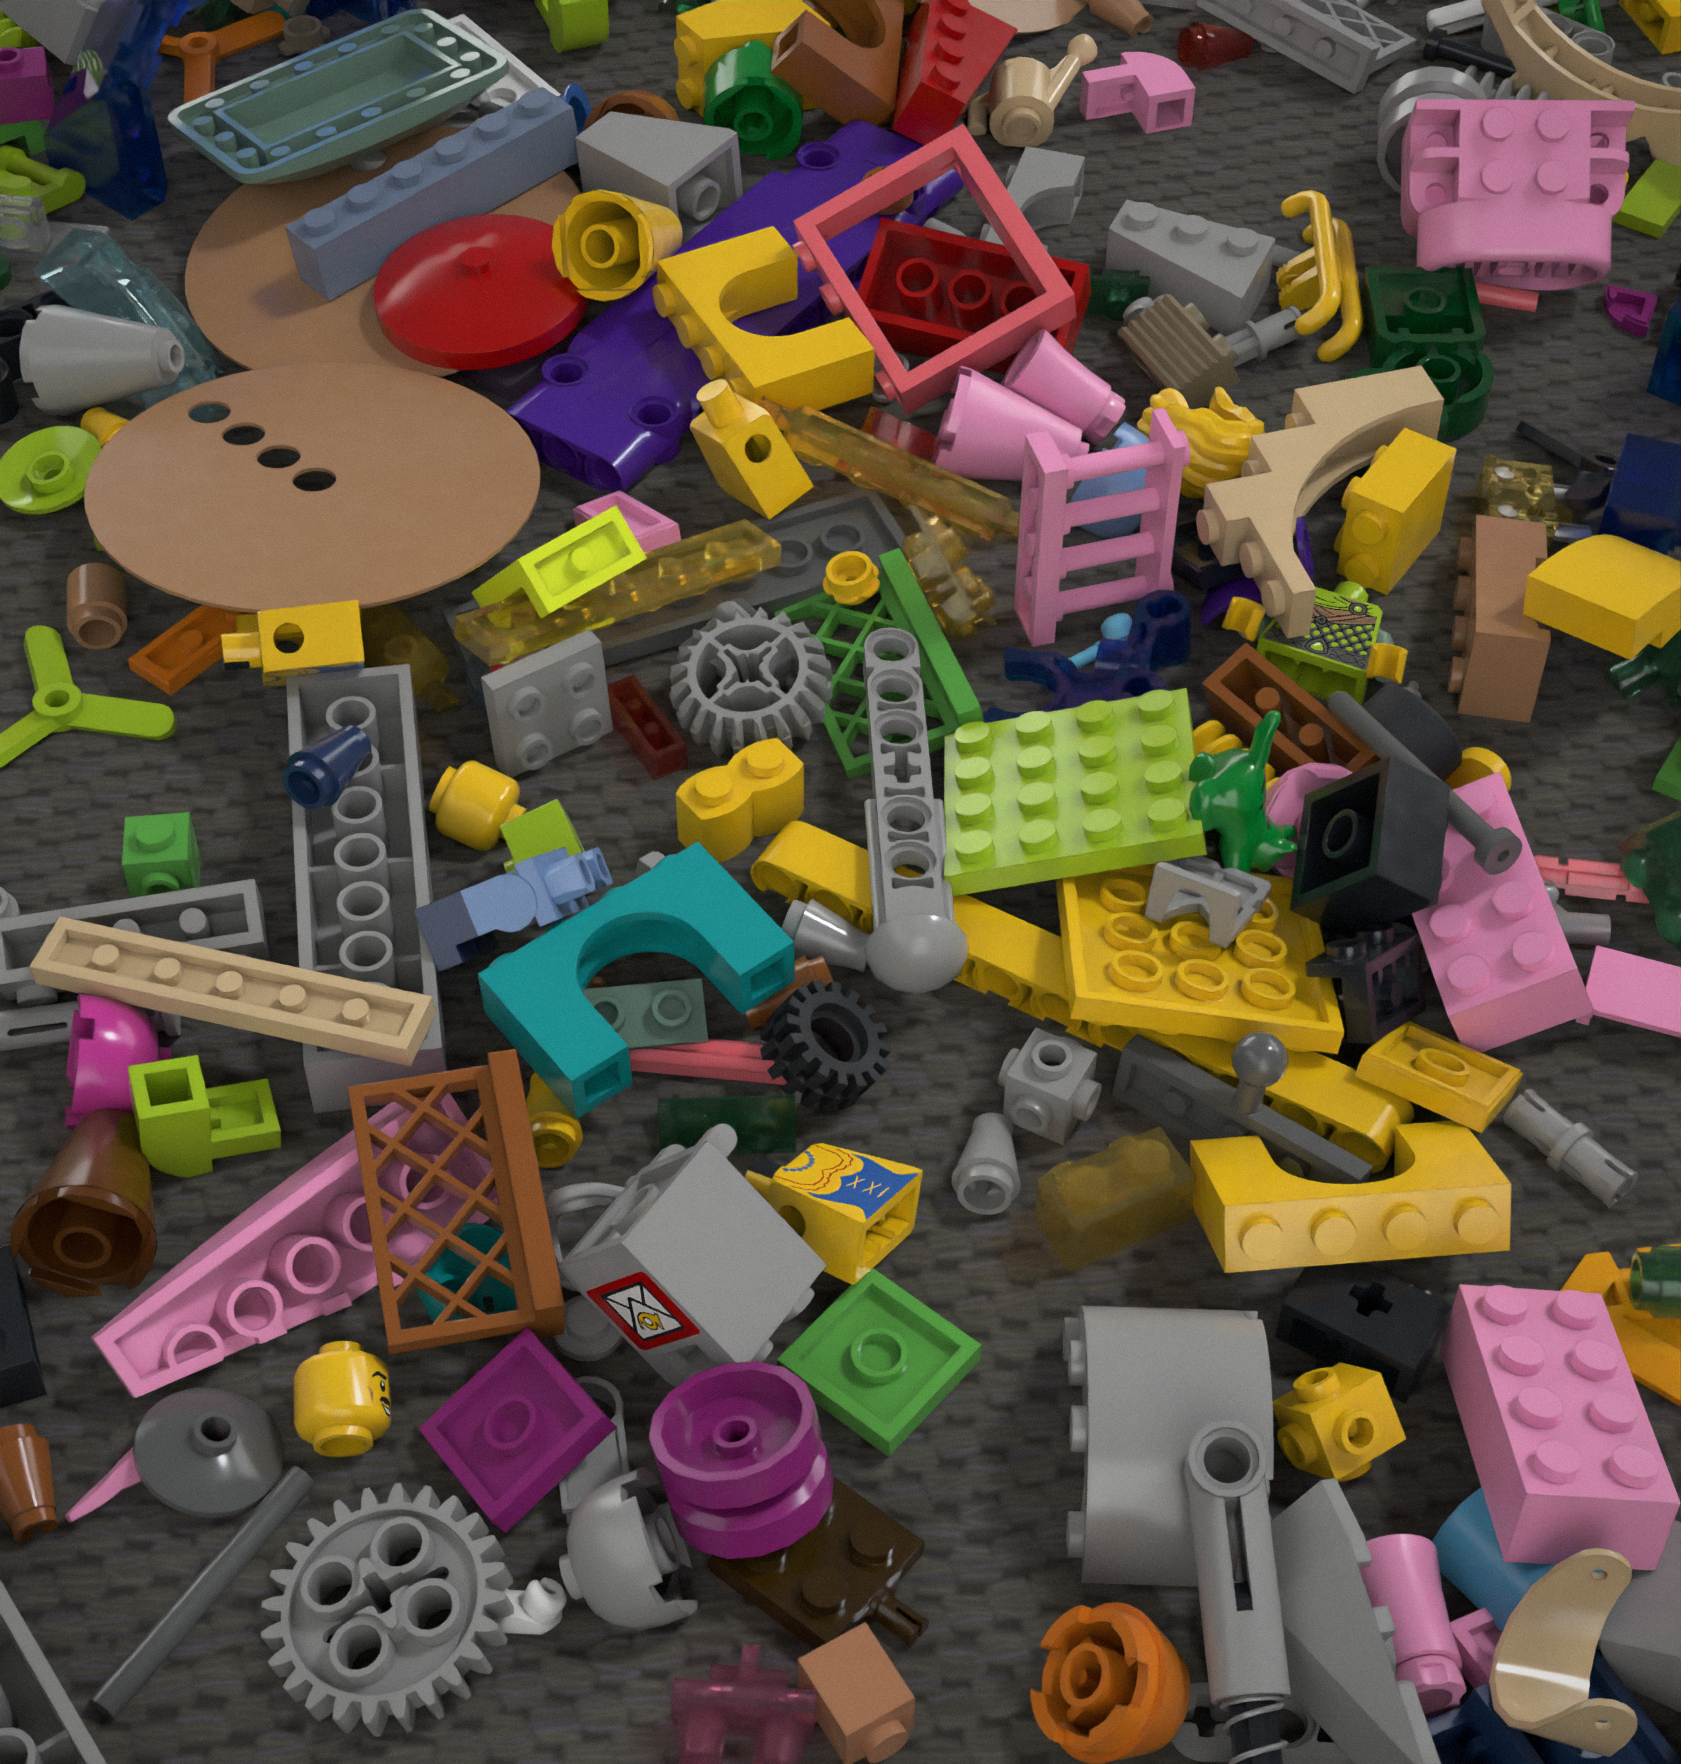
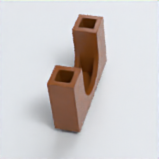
(842, 75)

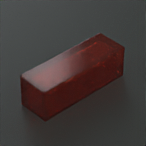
(646, 728)

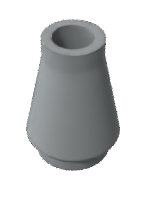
(825, 934)
(988, 1168)

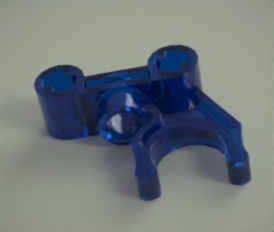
(1122, 667)

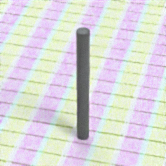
(201, 1593)

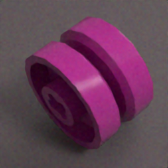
(742, 1459)

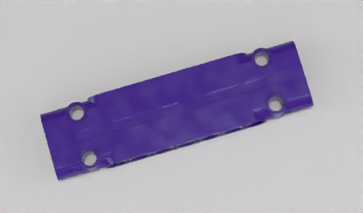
(629, 380)

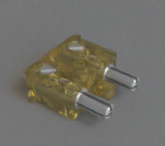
(1526, 494)

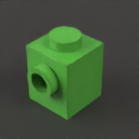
(160, 854)

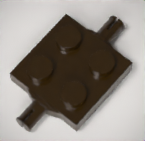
(834, 1574)

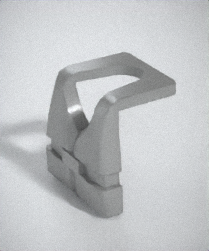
(1198, 884)

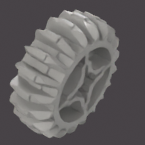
(753, 664)

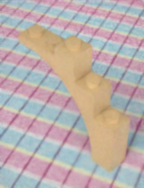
(1559, 66)
(1324, 440)

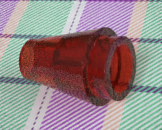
(1211, 45)

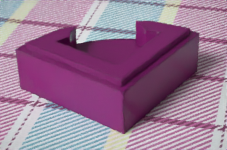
(1630, 308)

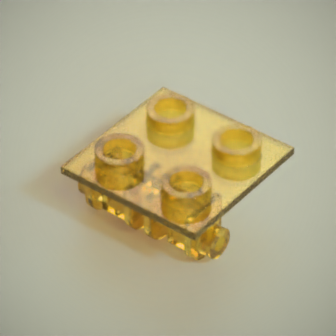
(938, 560)

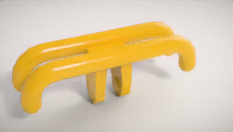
(1322, 276)

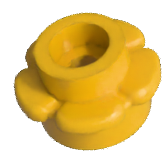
(851, 578)

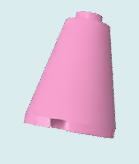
(988, 427)

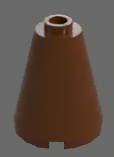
(90, 1211)

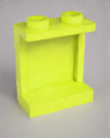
(567, 565)

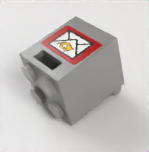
(694, 1262)

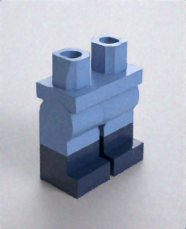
(534, 893)

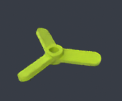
(63, 707)

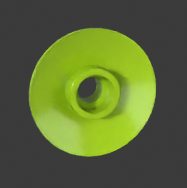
(47, 469)

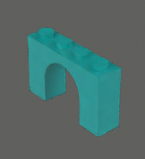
(676, 908)

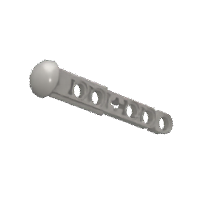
(914, 925)

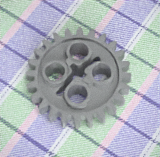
(413, 1661)

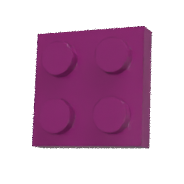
(516, 1429)

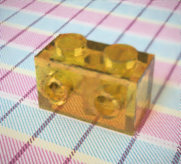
(1114, 1198)

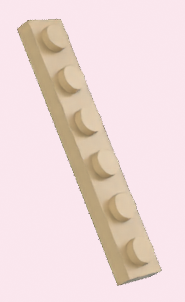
(235, 990)

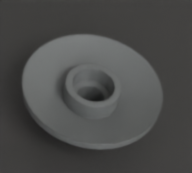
(203, 1474)

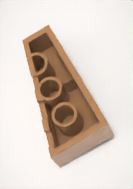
(1497, 643)

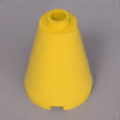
(612, 242)

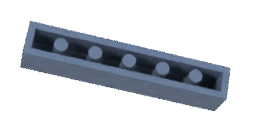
(452, 180)

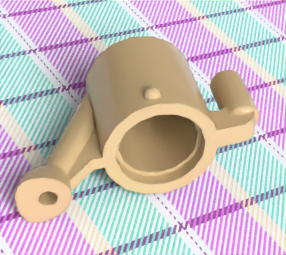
(1025, 96)

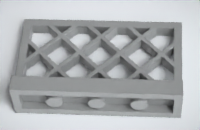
(1319, 34)

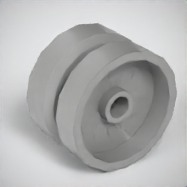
(1398, 105)

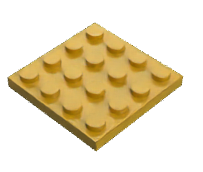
(1178, 981)

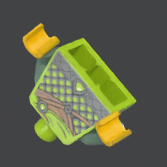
(1337, 654)

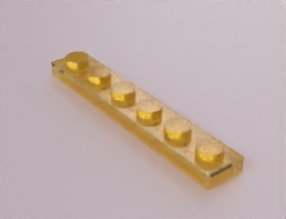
(667, 575)

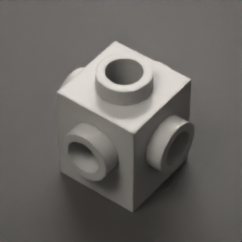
(1049, 1085)

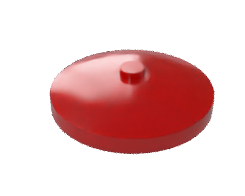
(477, 293)

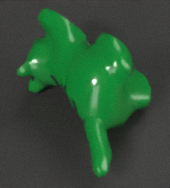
(1233, 801)

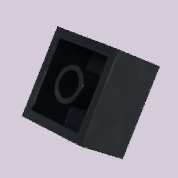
(1371, 847)

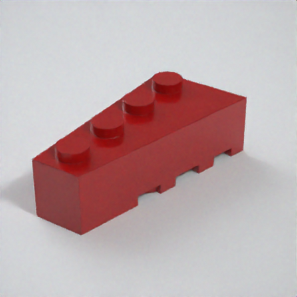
(944, 66)

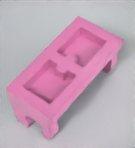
(1634, 991)

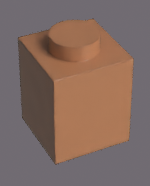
(859, 1696)

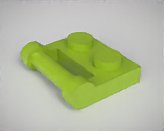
(18, 172)

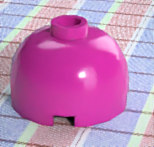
(102, 1045)

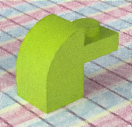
(575, 22)
(189, 1125)

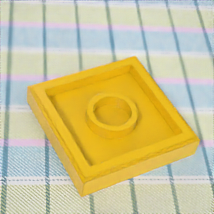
(1440, 1075)

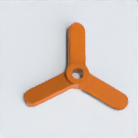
(204, 50)

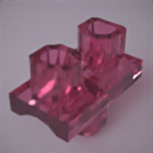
(743, 1704)

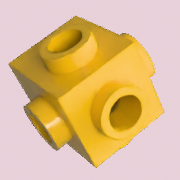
(1337, 1421)

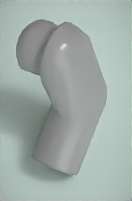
(1581, 927)

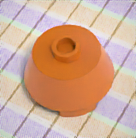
(1110, 1684)

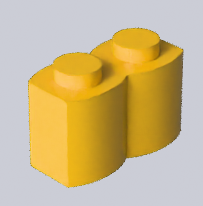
(741, 800)

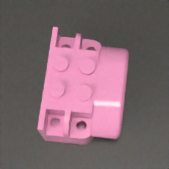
(1515, 187)

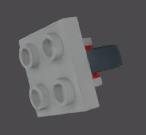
(543, 702)

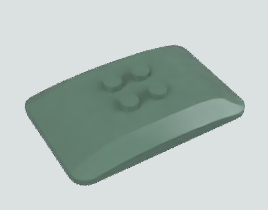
(341, 99)

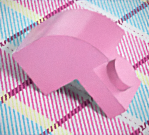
(1142, 84)

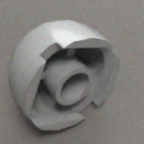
(621, 1549)

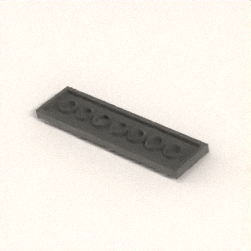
(808, 542)

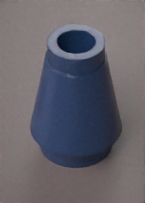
(325, 768)

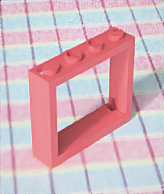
(980, 351)

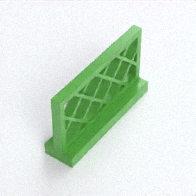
(941, 675)

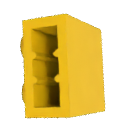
(1393, 510)

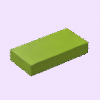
(1653, 200)

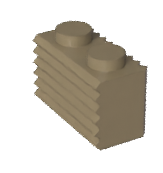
(1179, 353)

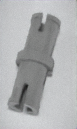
(1569, 1147)

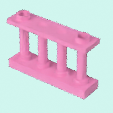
(1048, 517)

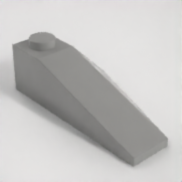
(1336, 1641)

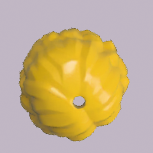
(1215, 436)

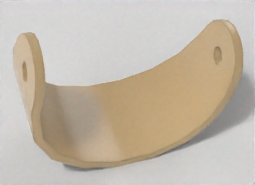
(1549, 1651)

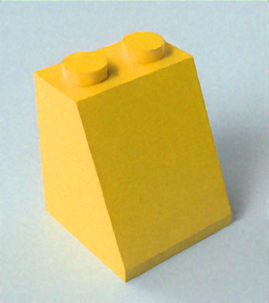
(722, 27)

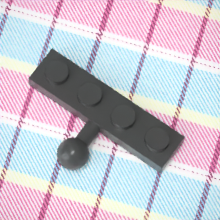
(1208, 1108)

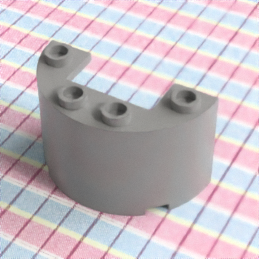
(1145, 1394)

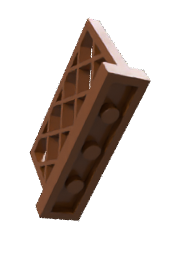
(518, 1194)

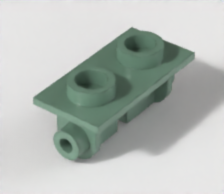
(654, 1012)

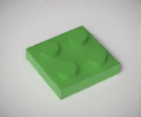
(880, 1360)

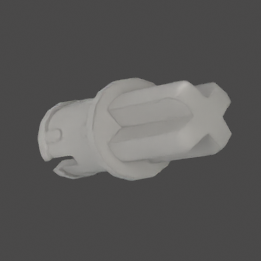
(1259, 338)

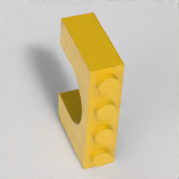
(743, 275)
(1439, 1203)

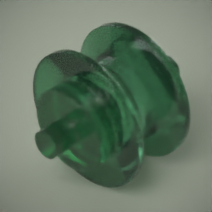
(215, 13)

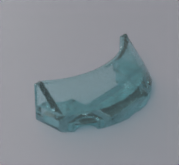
(99, 278)

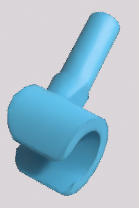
(1115, 627)

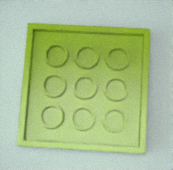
(1070, 792)

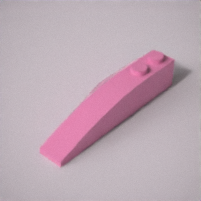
(299, 1243)

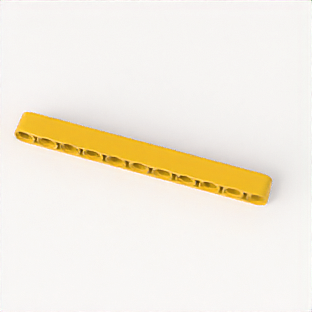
(1030, 971)

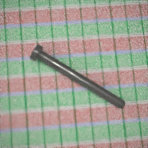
(1495, 848)

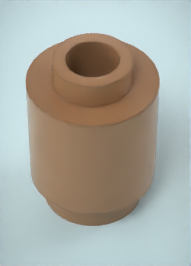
(96, 605)

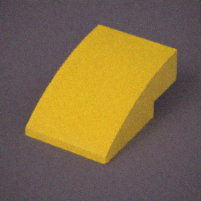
(1608, 594)

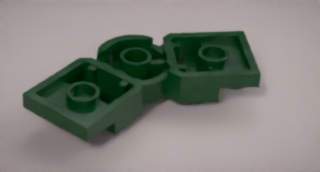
(1432, 324)

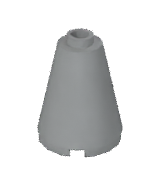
(94, 358)

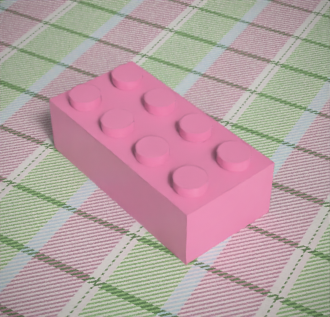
(1498, 938)
(1556, 1426)

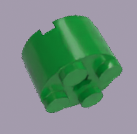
(753, 102)

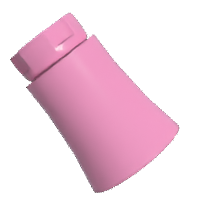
(1064, 387)
(1409, 1581)

